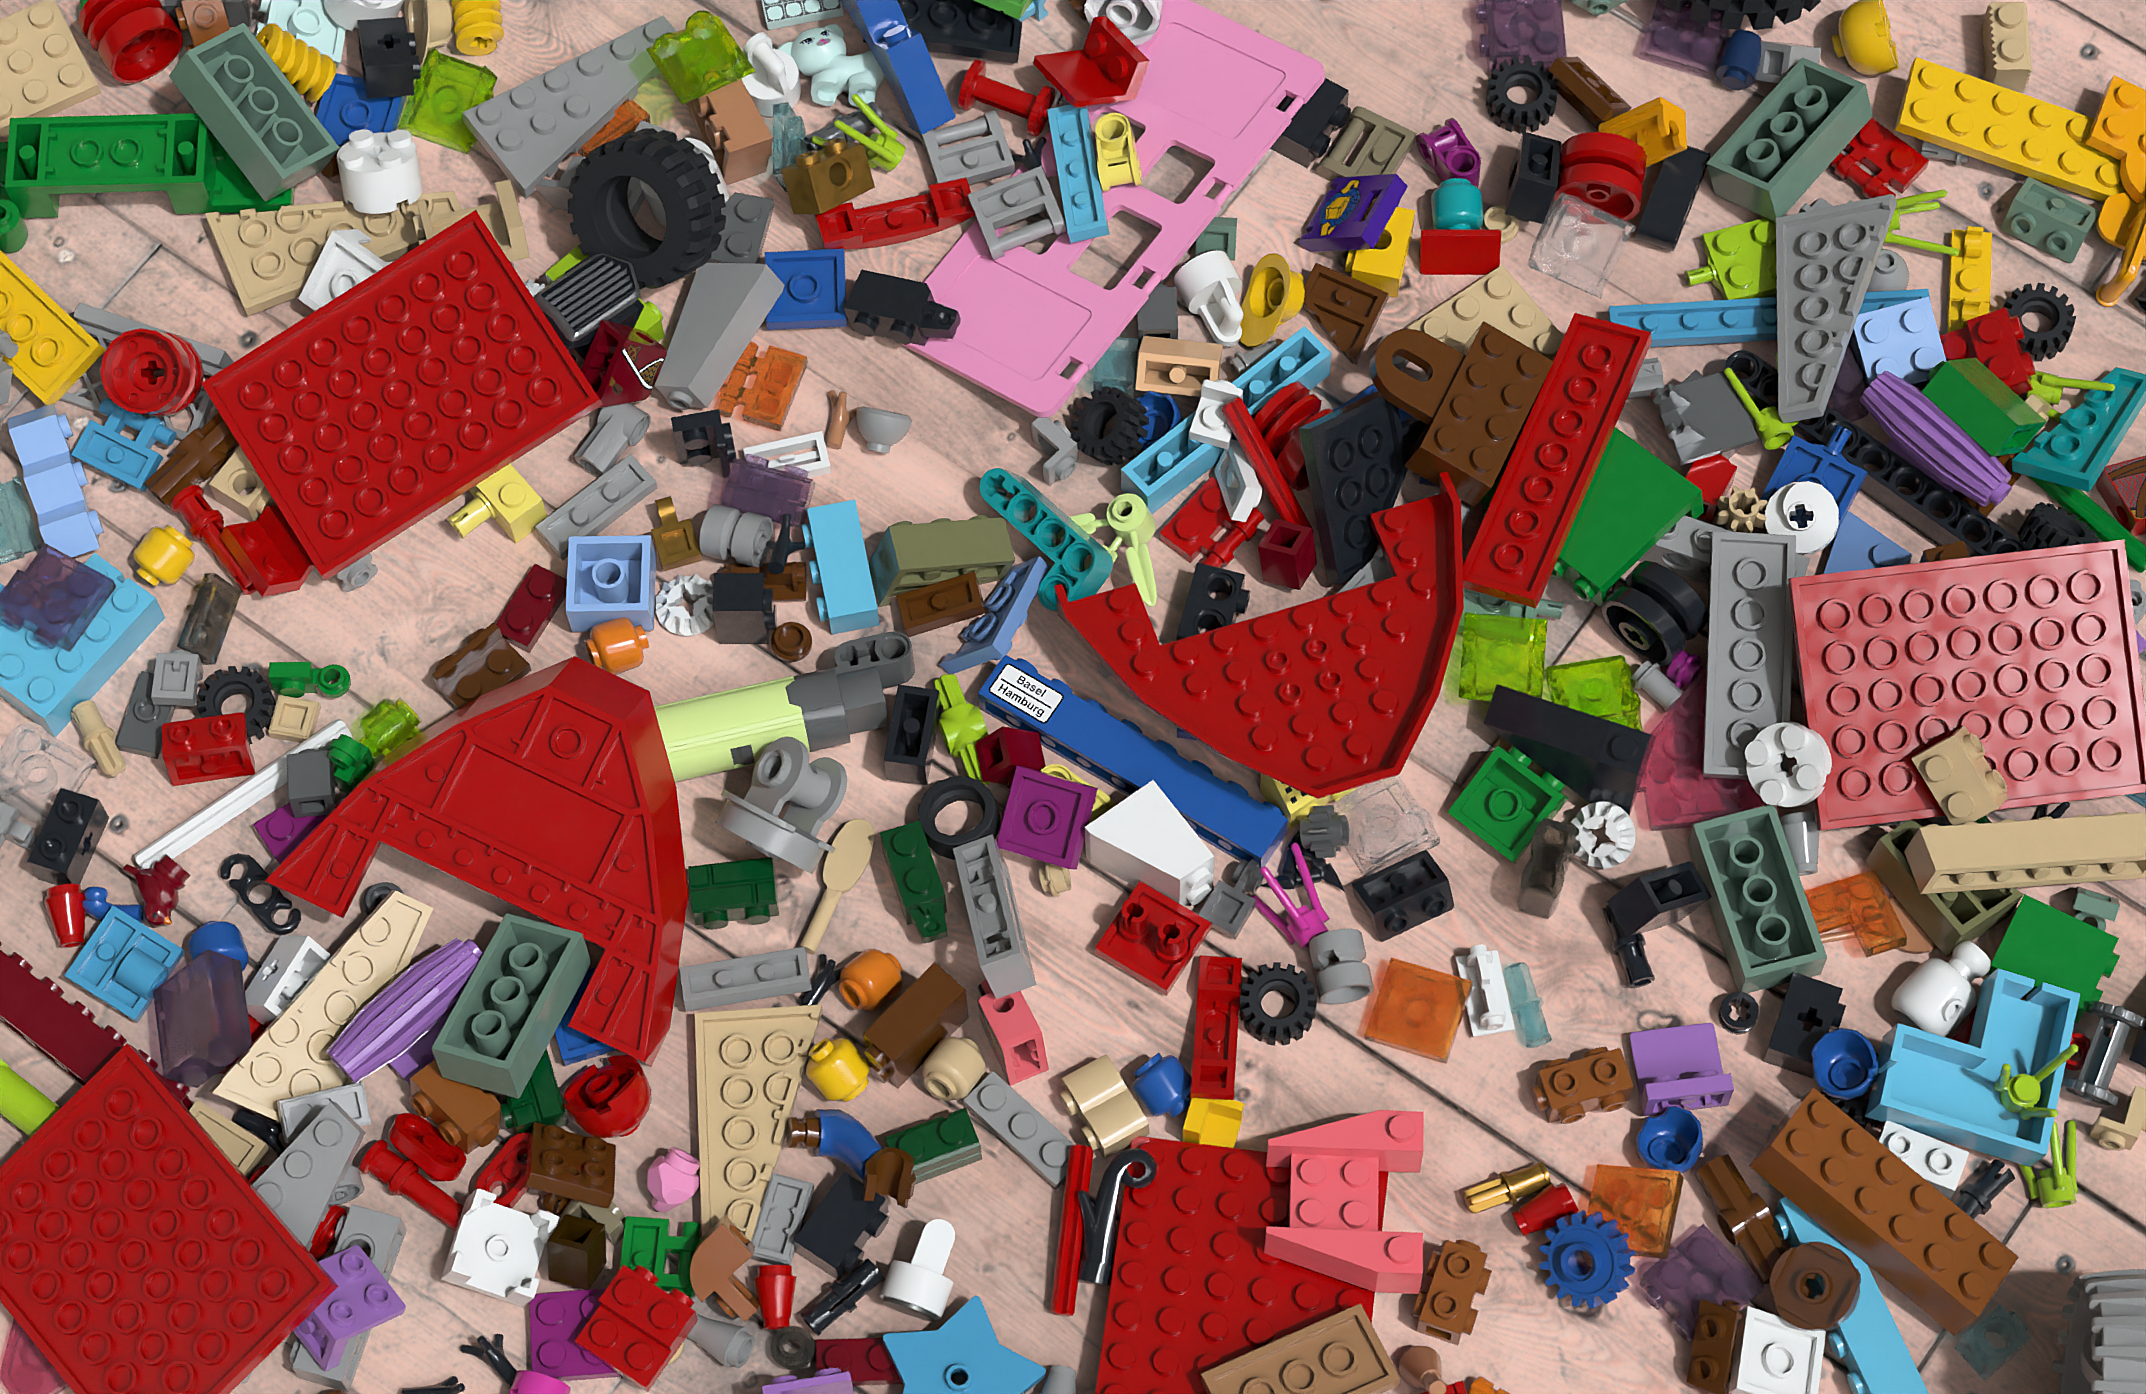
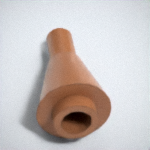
(1422, 1369)

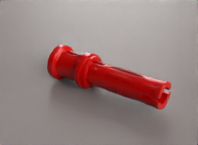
(207, 526)
(404, 1179)

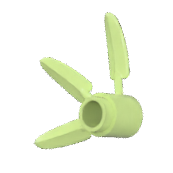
(1133, 527)

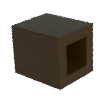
(576, 1252)

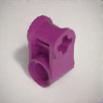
(1449, 151)

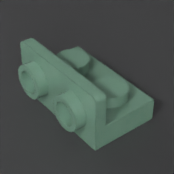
(2049, 220)

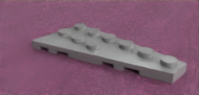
(563, 108)
(1821, 283)
(309, 1171)

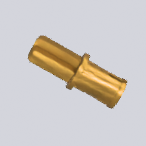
(1507, 1188)

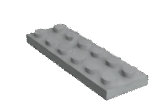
(1746, 646)

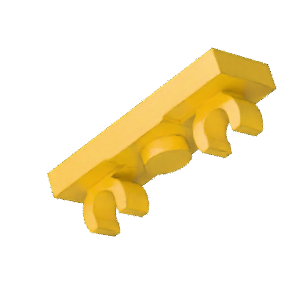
(1968, 276)

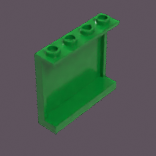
(1621, 517)

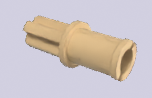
(98, 738)

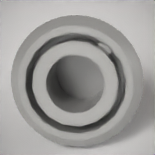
(1889, 273)
(881, 427)

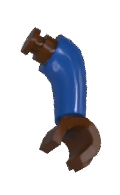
(846, 1139)

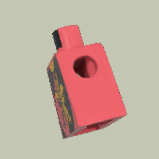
(1012, 1034)

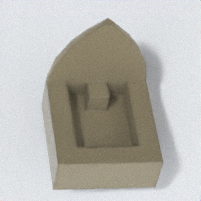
(610, 1217)

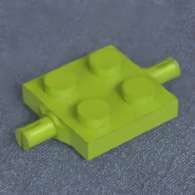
(1740, 261)

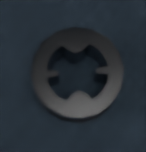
(1738, 1027)

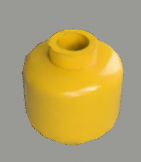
(164, 555)
(837, 1069)

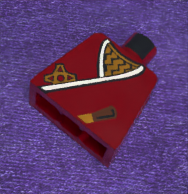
(622, 363)

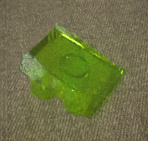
(699, 57)
(441, 97)
(1502, 652)
(1597, 688)

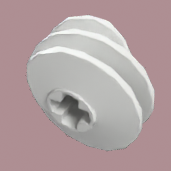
(1816, 502)

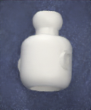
(1940, 992)

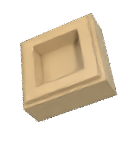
(294, 719)

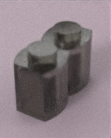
(1546, 868)

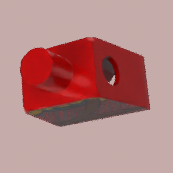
(2124, 492)

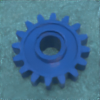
(1567, 1265)

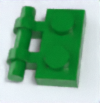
(647, 1245)

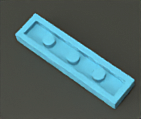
(1078, 173)

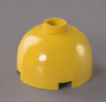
(1866, 38)

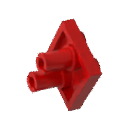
(1153, 938)

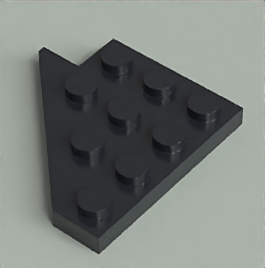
(964, 28)
(1354, 471)

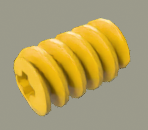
(477, 26)
(298, 62)

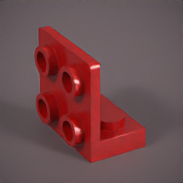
(1102, 72)

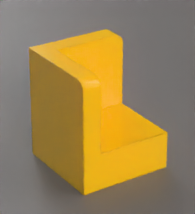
(1213, 1122)

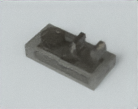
(209, 618)

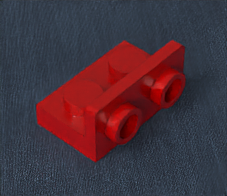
(269, 553)
(207, 749)

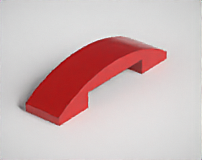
(896, 220)
(1216, 1028)

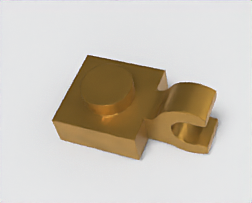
(674, 539)

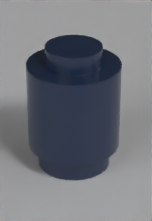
(1740, 60)

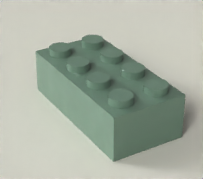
(254, 111)
(1790, 139)
(1757, 899)
(512, 1005)

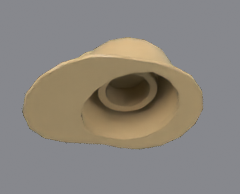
(431, 23)

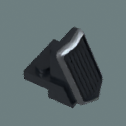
(586, 294)

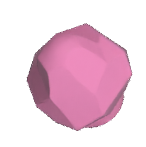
(672, 1179)

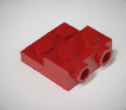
(1996, 344)
(638, 1326)

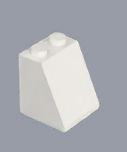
(1151, 844)

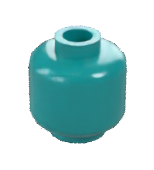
(1457, 205)

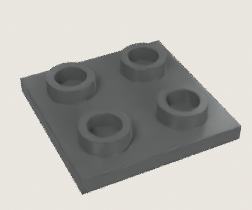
(1704, 417)

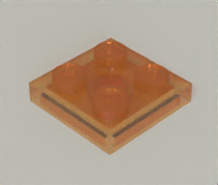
(1418, 1010)
(1641, 1203)

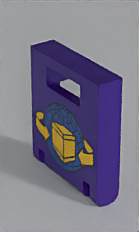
(1339, 217)

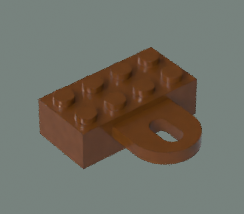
(1469, 401)

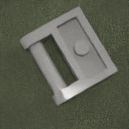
(974, 159)
(1011, 202)

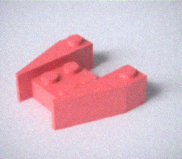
(1337, 1200)

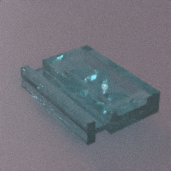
(787, 139)
(16, 523)

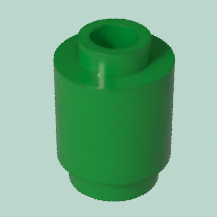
(12, 228)

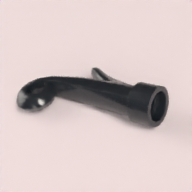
(1100, 1220)

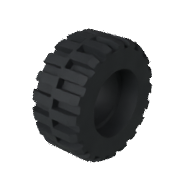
(679, 180)

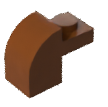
(713, 1265)

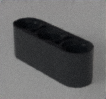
(1673, 198)

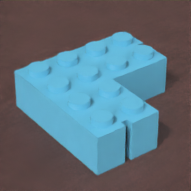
(53, 681)
(1949, 1085)

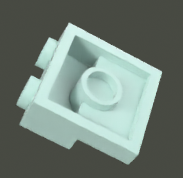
(306, 21)

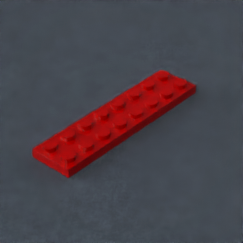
(1555, 460)

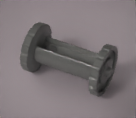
(2103, 1053)

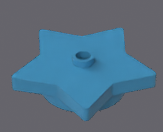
(961, 1347)

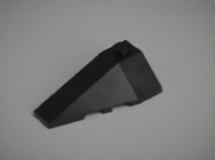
(1577, 748)

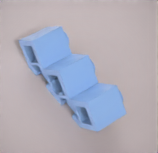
(55, 480)

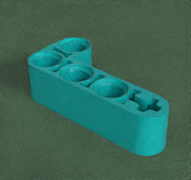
(1042, 532)

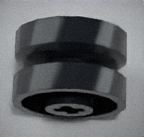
(1654, 613)

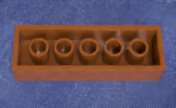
(1884, 1212)

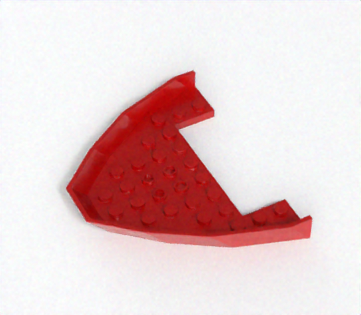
(1311, 690)
(547, 802)

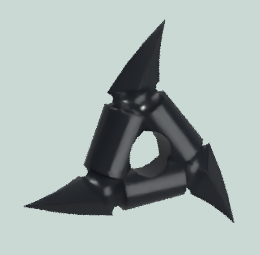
(1319, 870)

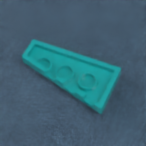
(2086, 435)

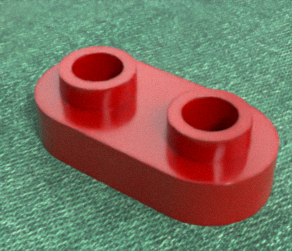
(426, 1147)
(507, 1172)

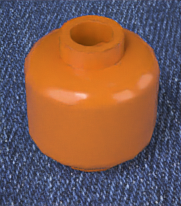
(616, 645)
(870, 980)

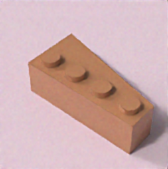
(733, 131)

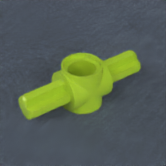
(960, 724)

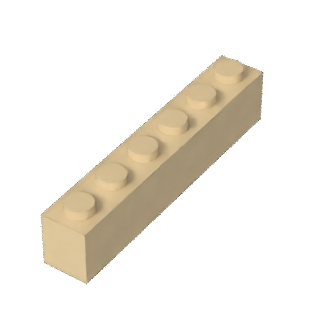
(2028, 852)

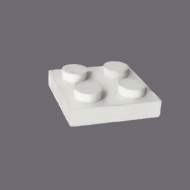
(1775, 1356)

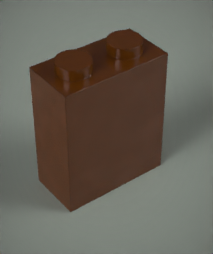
(915, 1025)

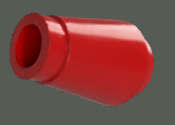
(67, 914)
(1545, 1209)
(775, 1294)

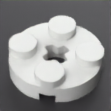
(1808, 775)

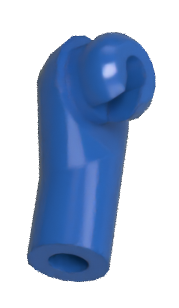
(96, 905)

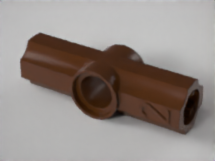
(193, 460)
(1742, 1215)

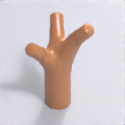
(839, 420)

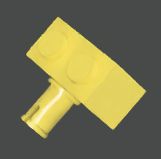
(506, 500)

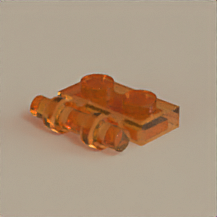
(772, 391)

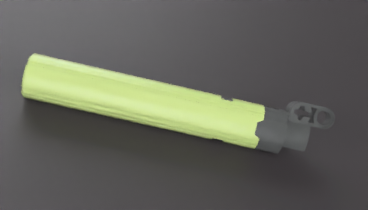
(814, 707)

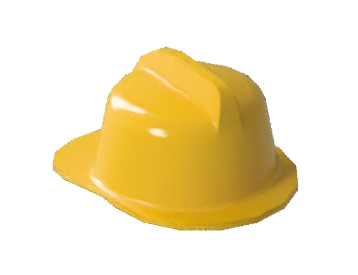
(1271, 299)

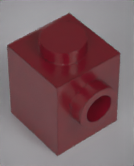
(1287, 554)
(1005, 750)

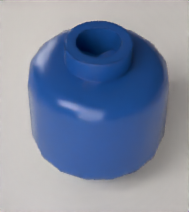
(220, 938)
(1163, 1085)

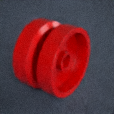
(1603, 172)

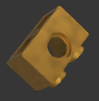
(827, 176)

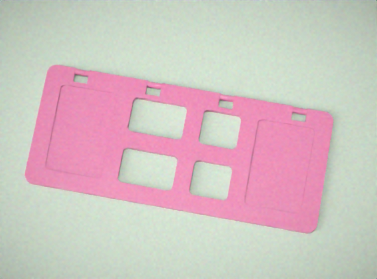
(1029, 316)

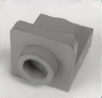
(176, 678)

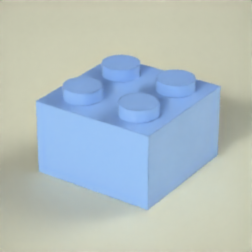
(1898, 341)
(610, 580)

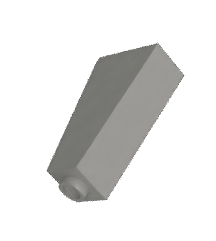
(714, 329)

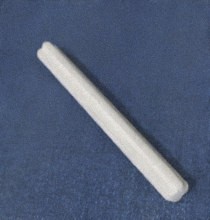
(234, 801)

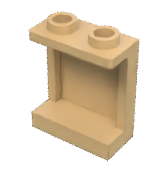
(500, 218)

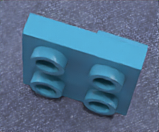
(124, 963)

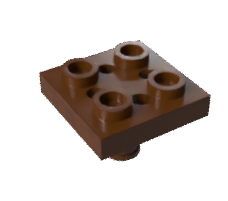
(570, 1167)

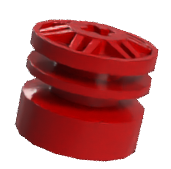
(131, 37)
(130, 366)
(1280, 426)

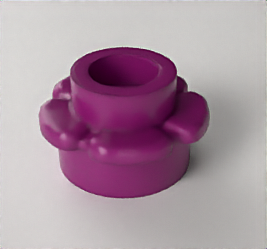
(1684, 669)

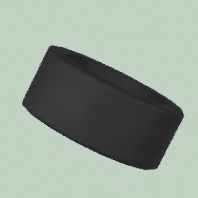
(949, 791)

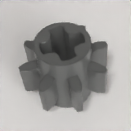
(1324, 831)

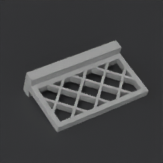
(107, 327)

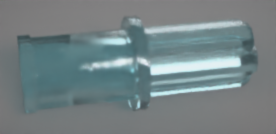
(1527, 1005)

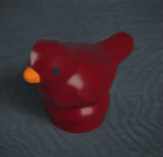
(159, 888)

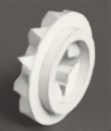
(677, 618)
(1618, 828)

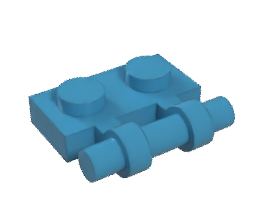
(117, 455)

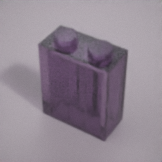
(202, 1018)

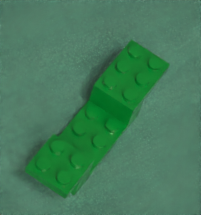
(124, 155)

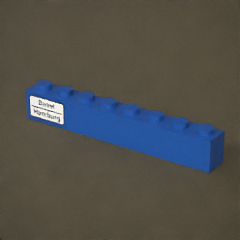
(1129, 760)

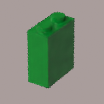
(1983, 406)
(2056, 951)

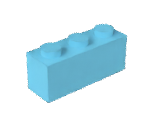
(841, 567)

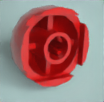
(609, 1099)

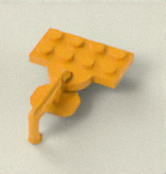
(2121, 133)

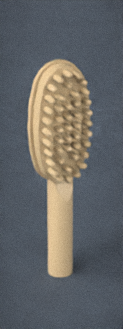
(840, 874)

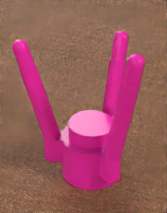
(1302, 922)

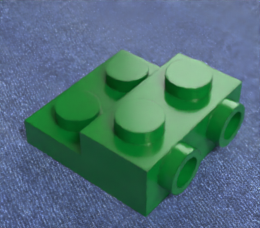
(1508, 802)

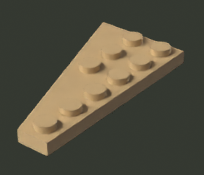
(277, 250)
(292, 1050)
(745, 1093)

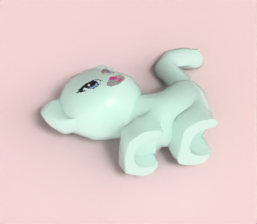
(823, 56)

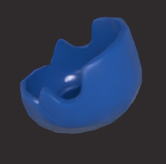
(1162, 415)
(1844, 1063)
(1670, 1140)

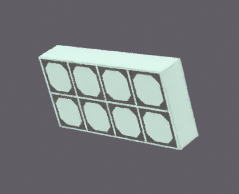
(794, 12)

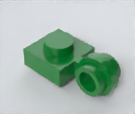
(298, 678)
(351, 761)

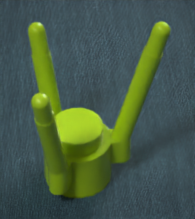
(882, 148)
(1915, 204)
(2051, 388)
(1767, 421)
(2024, 1091)
(2057, 1184)

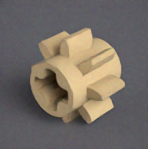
(1741, 511)

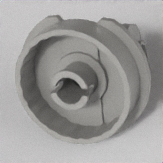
(814, 797)

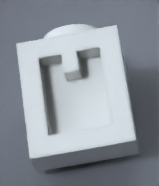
(1209, 422)

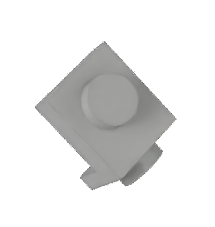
(1057, 443)

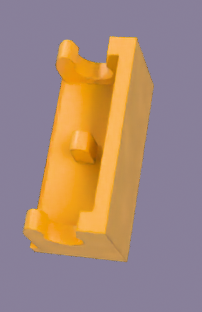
(1654, 126)

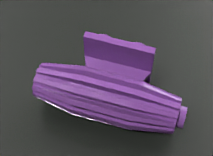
(1934, 441)
(406, 1015)

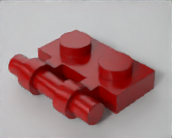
(1883, 154)
(1201, 520)

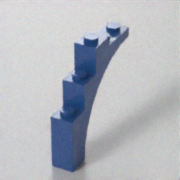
(903, 61)

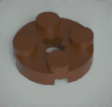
(1839, 1278)

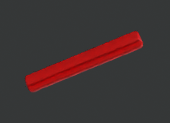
(1263, 462)
(1071, 1231)

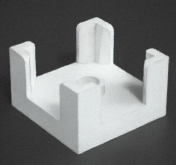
(340, 267)
(498, 1249)

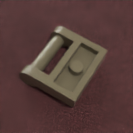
(1380, 154)

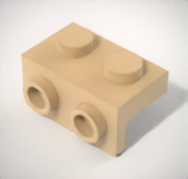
(1961, 777)

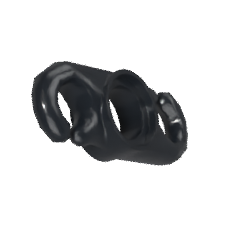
(265, 911)

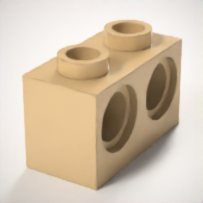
(233, 479)

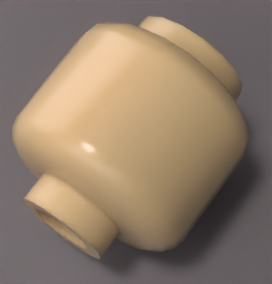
(953, 1068)

